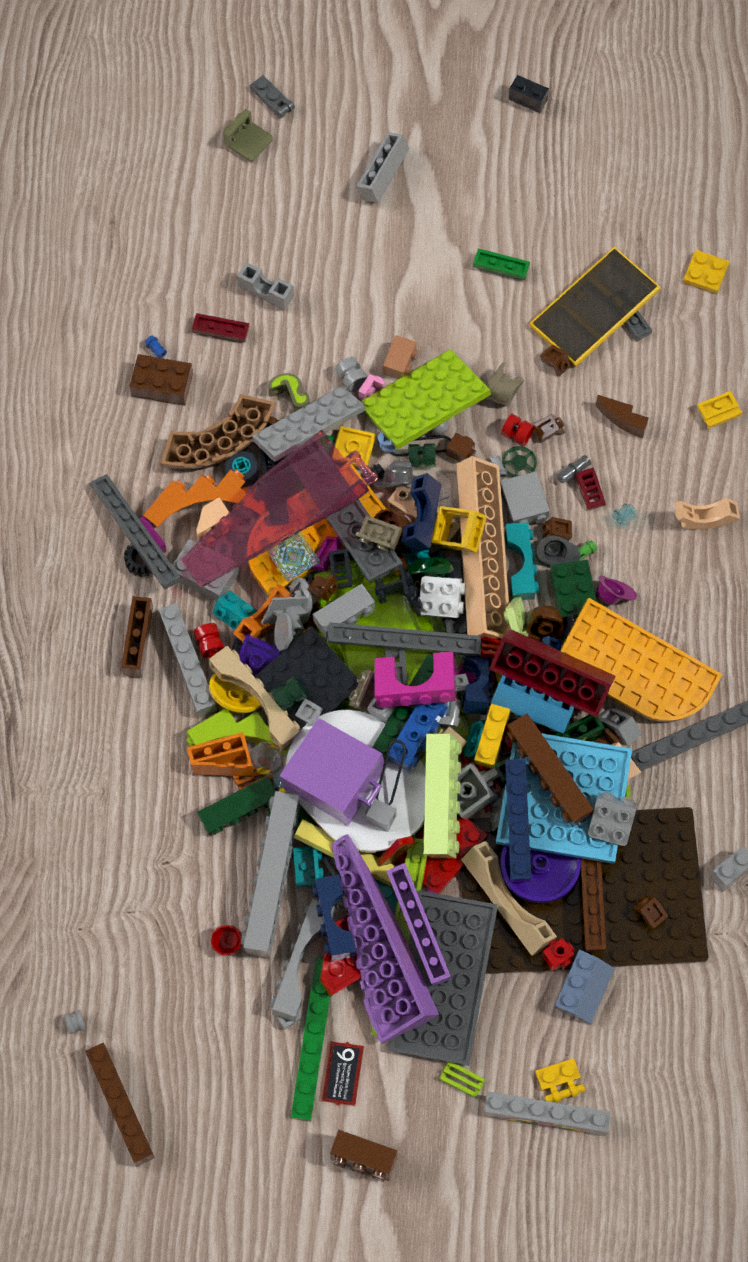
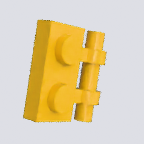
(557, 1075)

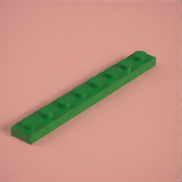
(311, 1048)

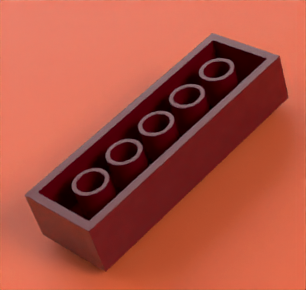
(552, 672)

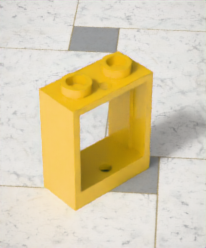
(472, 532)

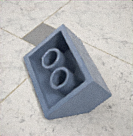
(584, 987)

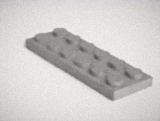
(303, 424)

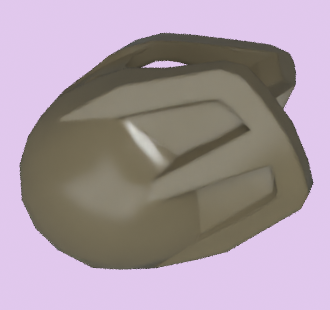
(502, 388)

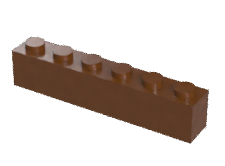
(549, 770)
(120, 1104)

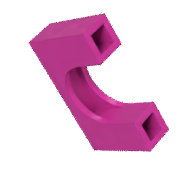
(437, 689)

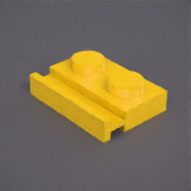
(719, 409)

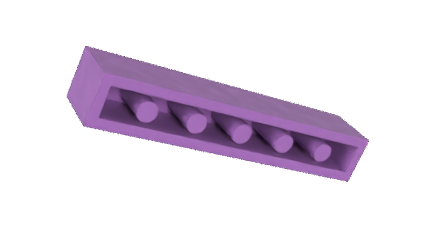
(419, 924)

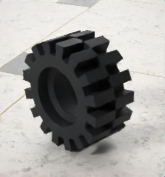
(132, 566)

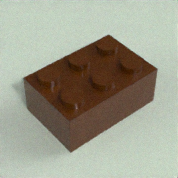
(161, 379)
(363, 1156)

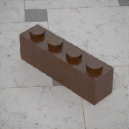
(137, 636)

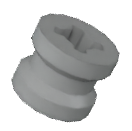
(75, 1022)

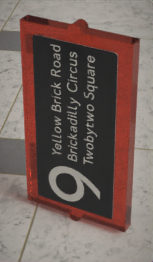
(342, 1073)

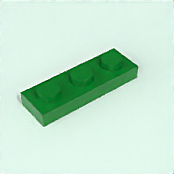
(501, 264)

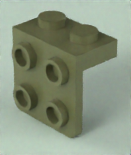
(246, 137)

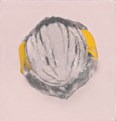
(266, 758)

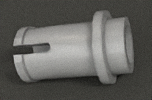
(496, 460)

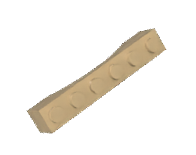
(231, 669)
(485, 868)

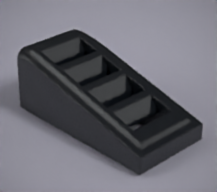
(338, 554)

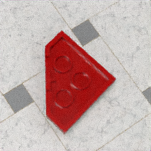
(339, 973)

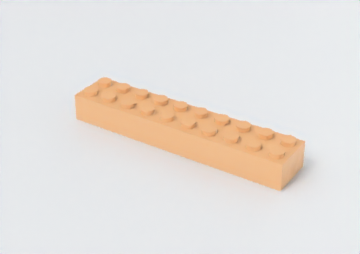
(486, 570)

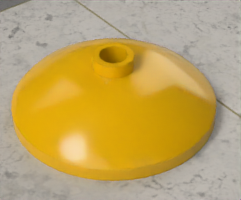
(232, 696)

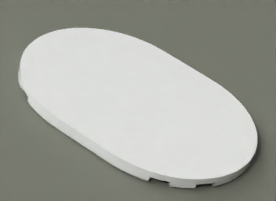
(408, 799)

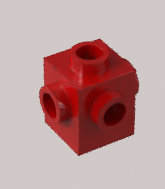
(553, 957)

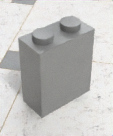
(525, 499)

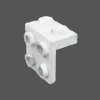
(442, 596)

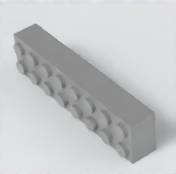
(272, 874)

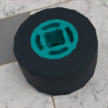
(249, 466)

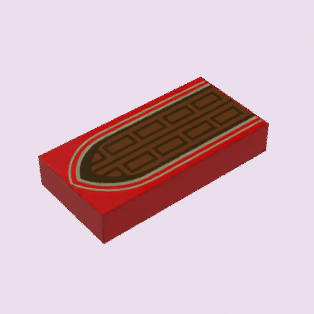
(396, 850)

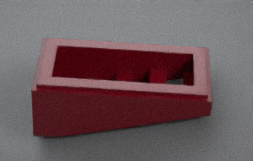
(580, 478)

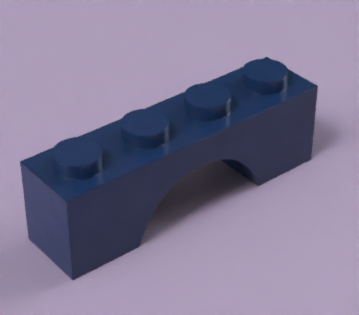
(426, 495)
(476, 695)
(339, 942)

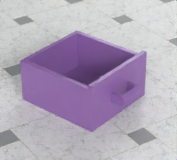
(333, 772)

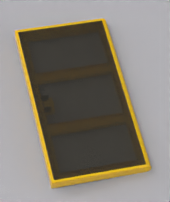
(595, 306)

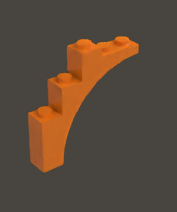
(176, 497)

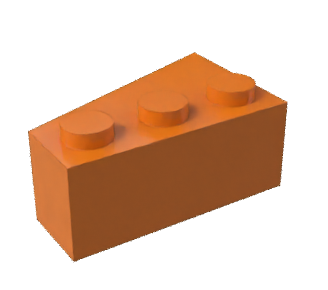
(222, 757)

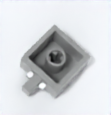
(481, 793)

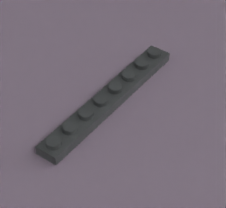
(135, 532)
(404, 639)
(691, 737)

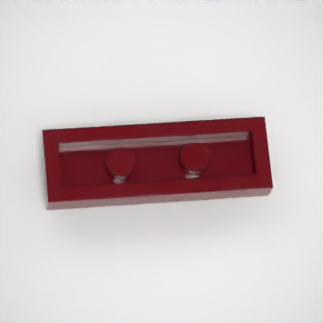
(220, 327)

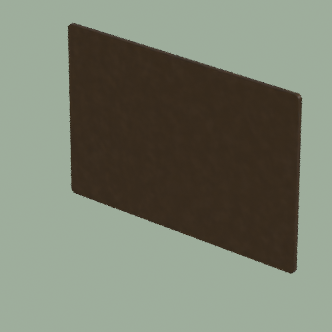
(655, 863)

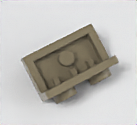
(379, 532)
(364, 692)

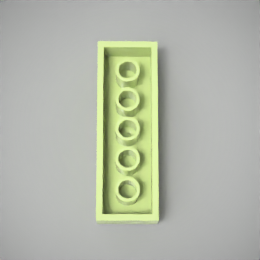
(441, 796)

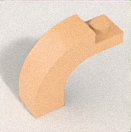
(707, 516)

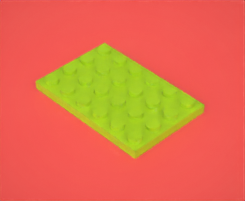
(424, 399)

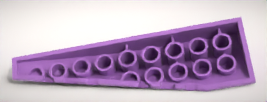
(390, 976)

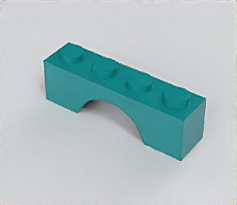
(518, 540)

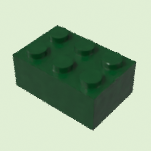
(571, 586)

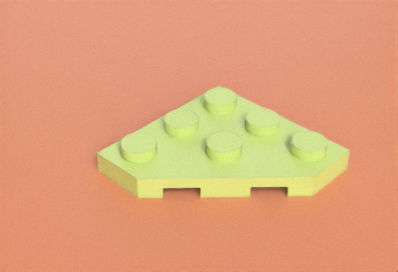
(516, 615)

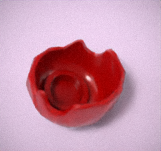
(226, 940)

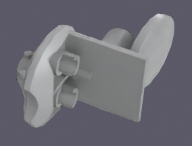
(290, 613)

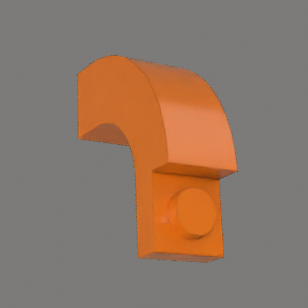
(253, 625)

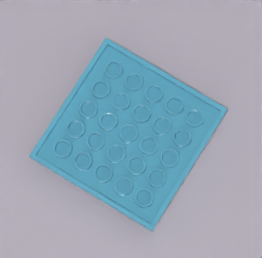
(594, 770)

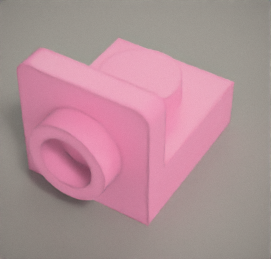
(369, 386)

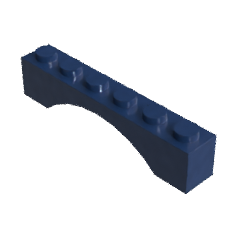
(518, 820)

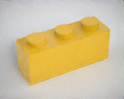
(492, 736)

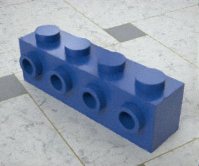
(421, 722)

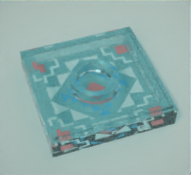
(293, 556)

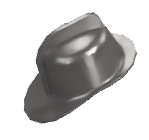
(396, 474)
(557, 550)

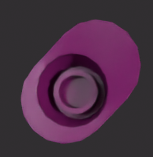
(613, 591)

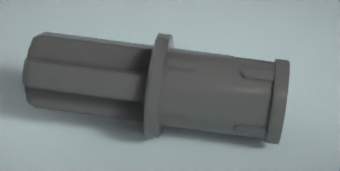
(573, 468)

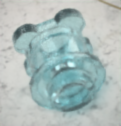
(624, 515)

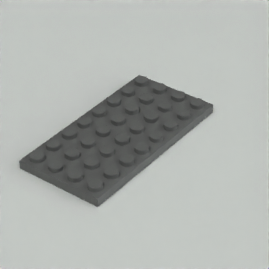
(464, 938)

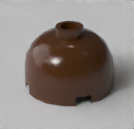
(544, 622)

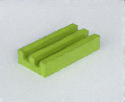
(466, 1072)

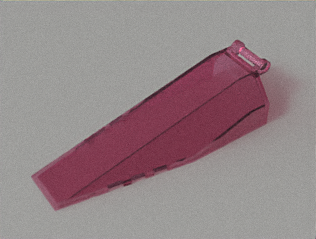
(280, 504)

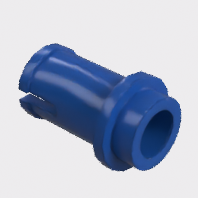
(155, 346)

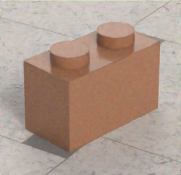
(400, 357)

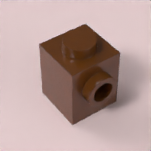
(460, 447)

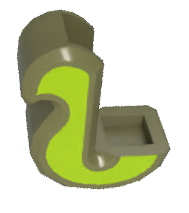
(293, 386)

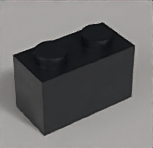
(528, 94)

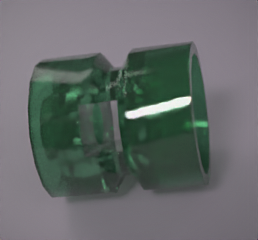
(429, 455)
(287, 694)

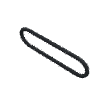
(425, 438)
(399, 771)

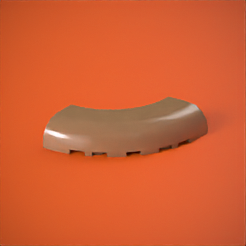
(220, 440)

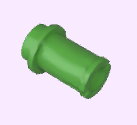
(587, 549)

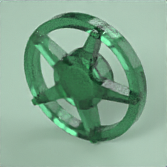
(519, 462)

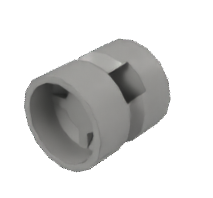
(352, 374)

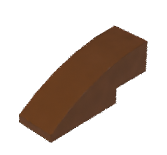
(622, 415)

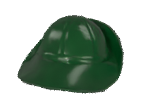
(431, 567)

